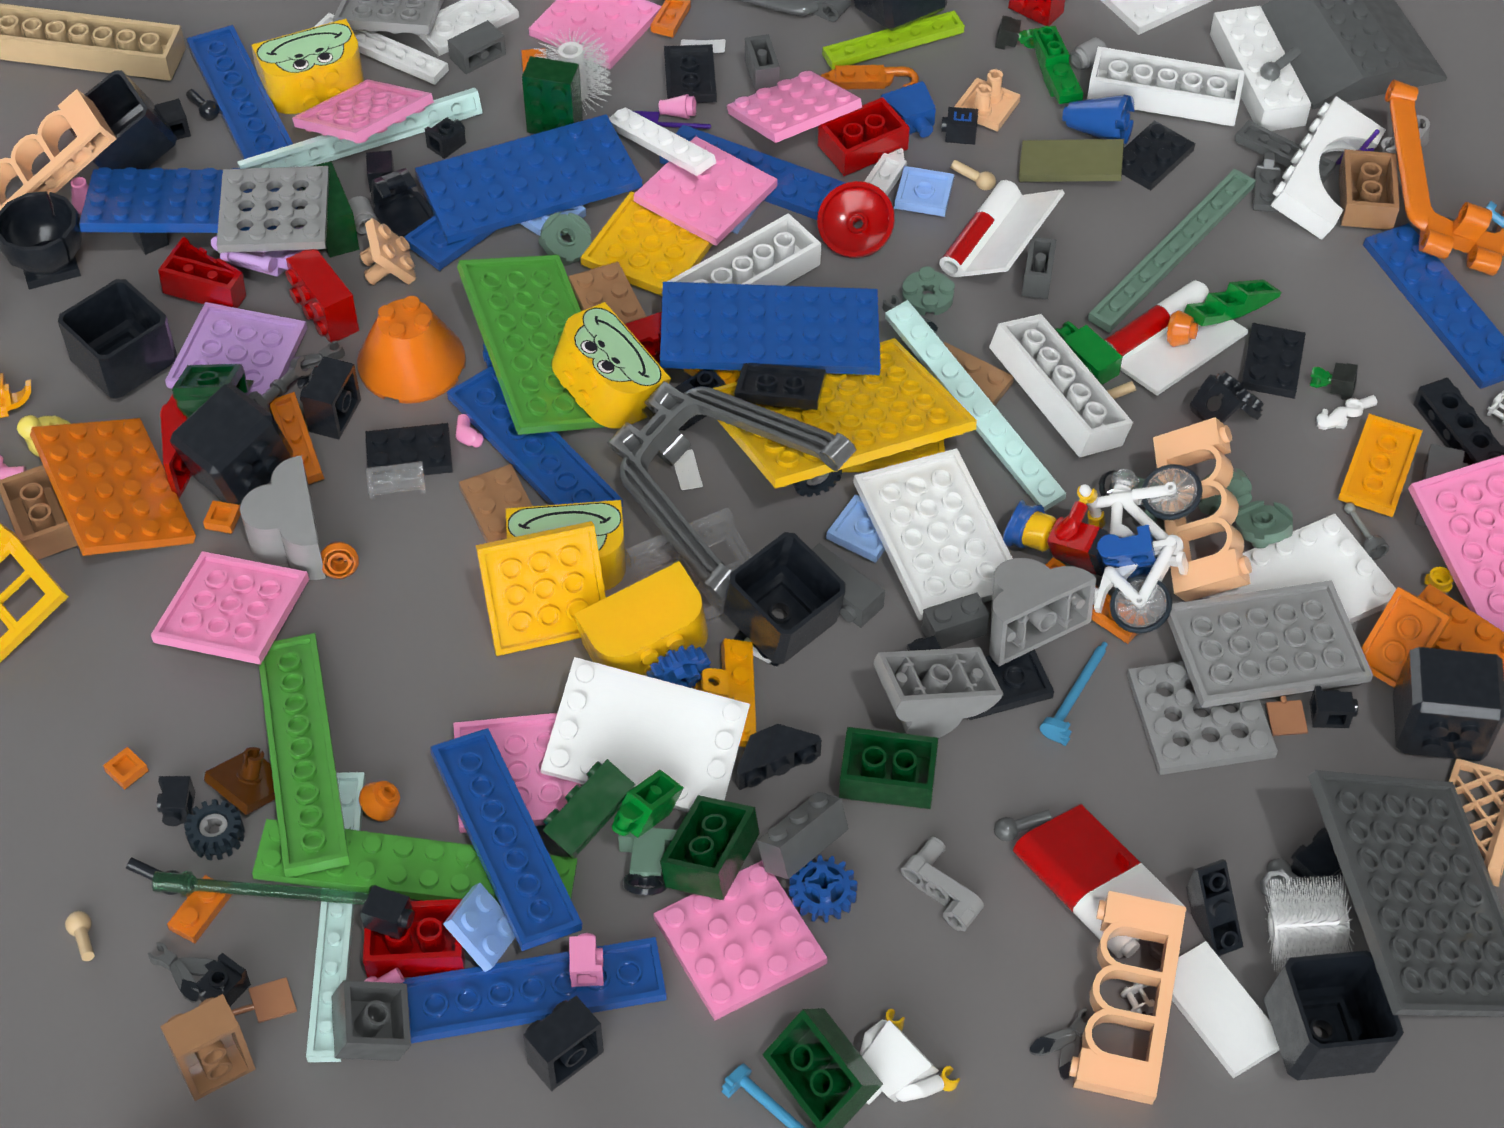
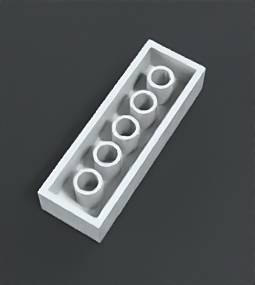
(1246, 44)
(1168, 85)
(766, 257)
(1060, 385)

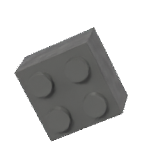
(370, 1020)

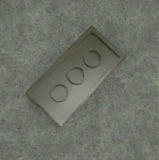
(1071, 160)

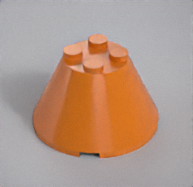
(410, 353)

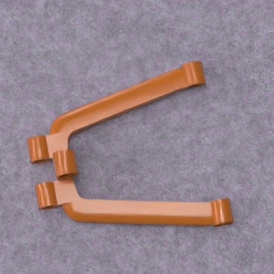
(1437, 232)

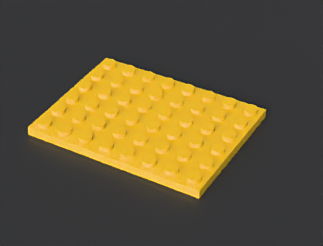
(875, 412)

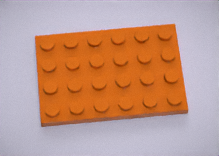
(112, 486)

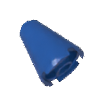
(1101, 117)

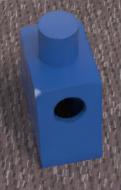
(914, 107)

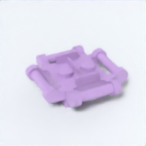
(262, 261)

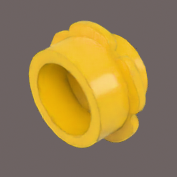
(1440, 579)

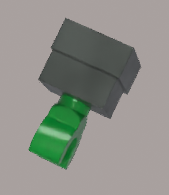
(1010, 33)
(1342, 380)

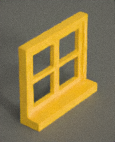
(52, 599)

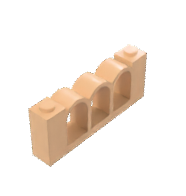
(92, 138)
(1228, 567)
(1117, 1074)

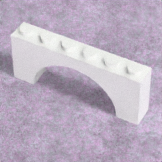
(1302, 192)

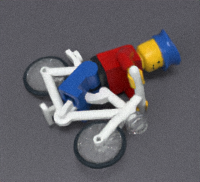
(1142, 600)

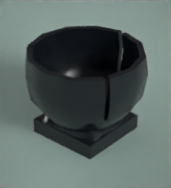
(40, 240)

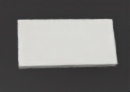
(464, 16)
(1222, 1011)

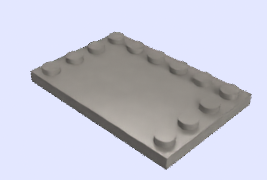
(1267, 644)

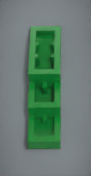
(1237, 301)

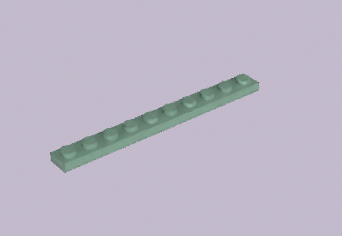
(1171, 250)

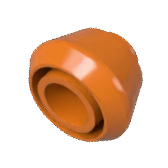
(1181, 329)
(339, 560)
(379, 800)

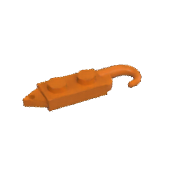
(868, 76)

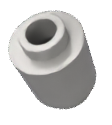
(1084, 54)
(362, 212)

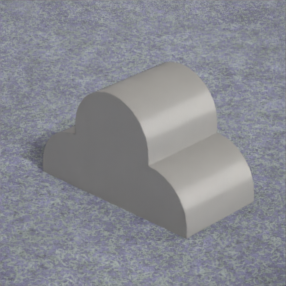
(282, 520)
(1036, 606)
(937, 687)

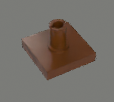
(244, 780)

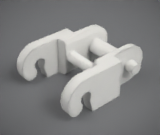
(1495, 405)
(1147, 1006)

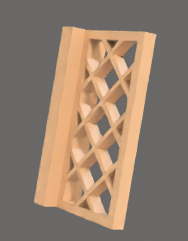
(1495, 855)

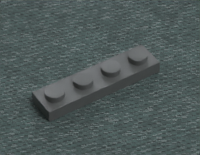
(1264, 140)

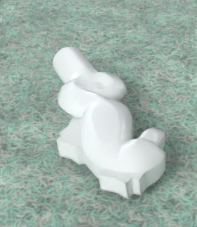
(1338, 417)

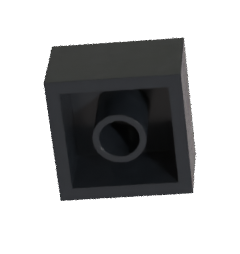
(330, 397)
(563, 1042)

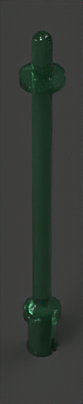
(187, 884)

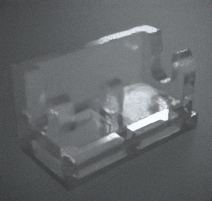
(395, 479)

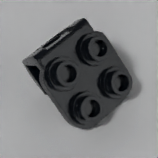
(402, 208)
(1234, 398)

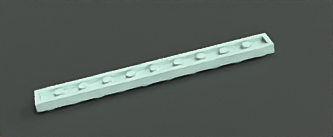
(330, 148)
(990, 423)
(333, 939)

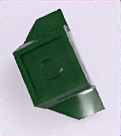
(202, 381)

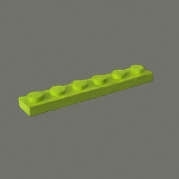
(890, 41)

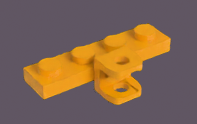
(734, 680)

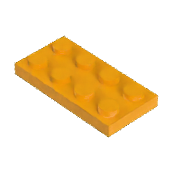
(1380, 465)

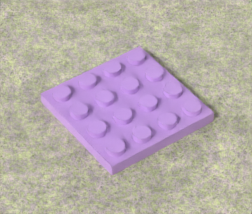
(243, 337)

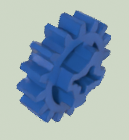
(680, 667)
(838, 886)

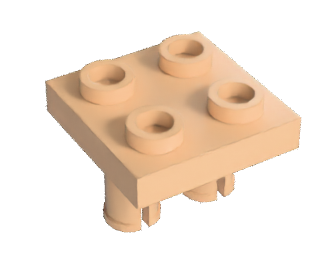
(991, 100)
(388, 252)

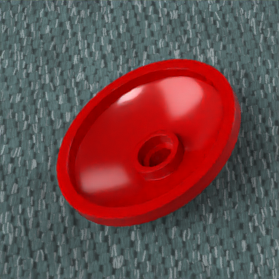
(851, 204)

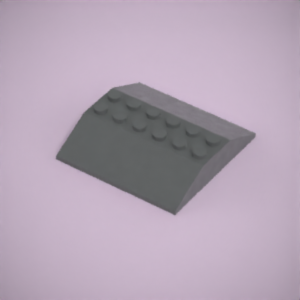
(1351, 47)

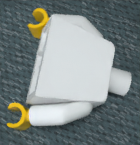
(901, 1064)

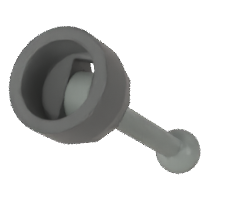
(1373, 545)

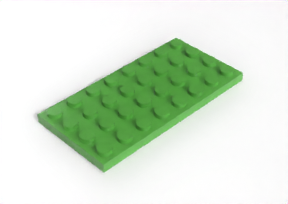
(521, 317)

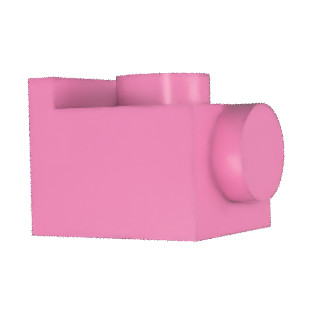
(585, 961)

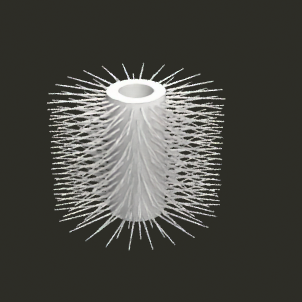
(574, 53)
(1304, 926)

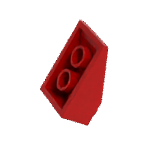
(176, 470)

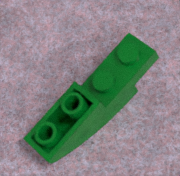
(1055, 65)

